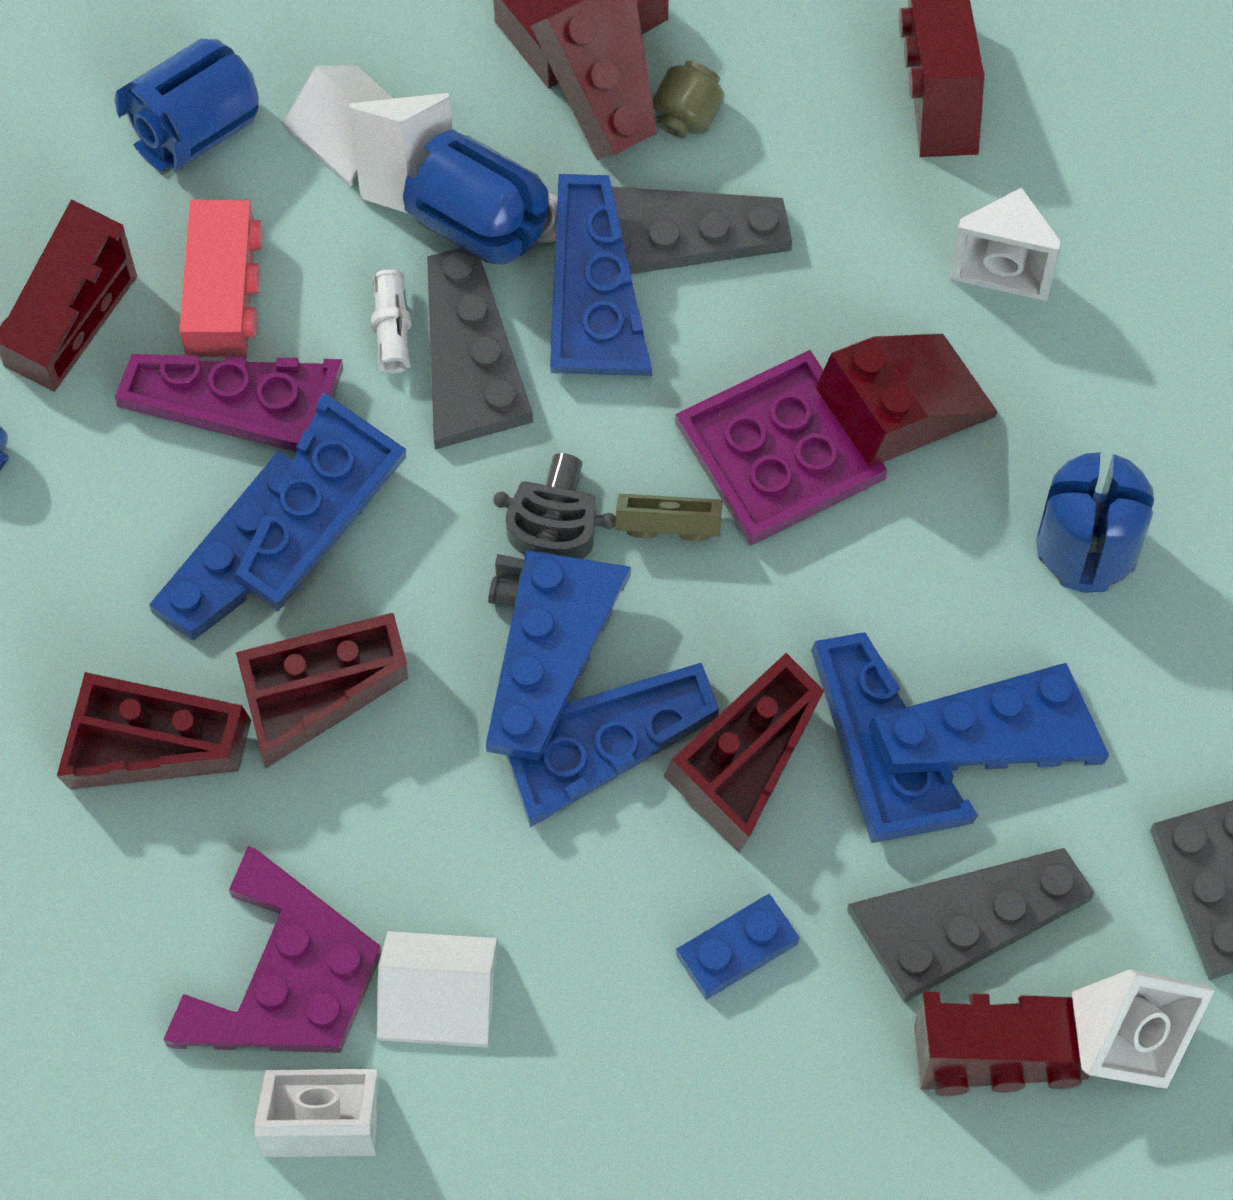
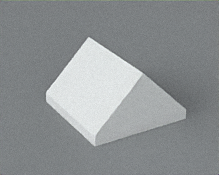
(323, 119)
(391, 142)
(1007, 248)
(436, 989)
(1137, 1025)
(318, 1113)

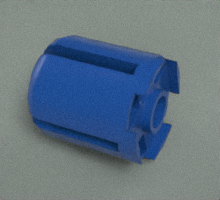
(189, 103)
(477, 198)
(1076, 511)

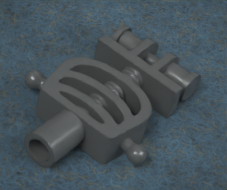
(554, 514)

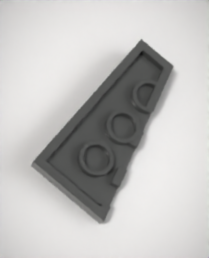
(697, 228)
(471, 358)
(958, 921)

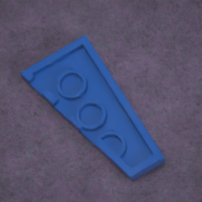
(593, 290)
(327, 486)
(206, 583)
(549, 643)
(995, 725)
(611, 735)
(891, 803)

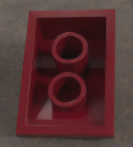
(901, 394)

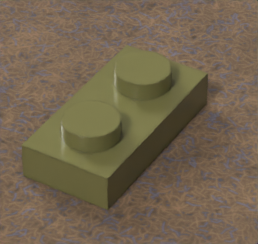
(649, 514)

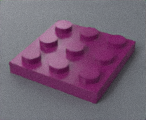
(776, 449)

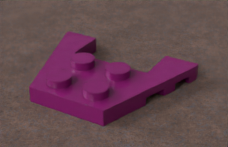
(305, 979)

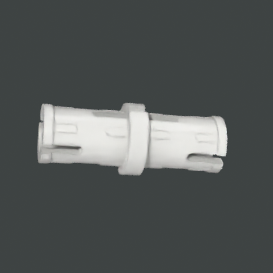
(391, 321)

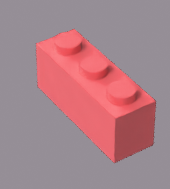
(220, 278)

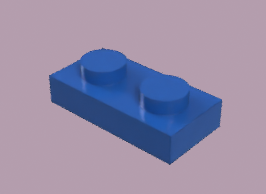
(737, 946)

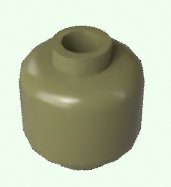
(688, 99)

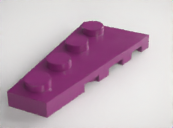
(232, 396)

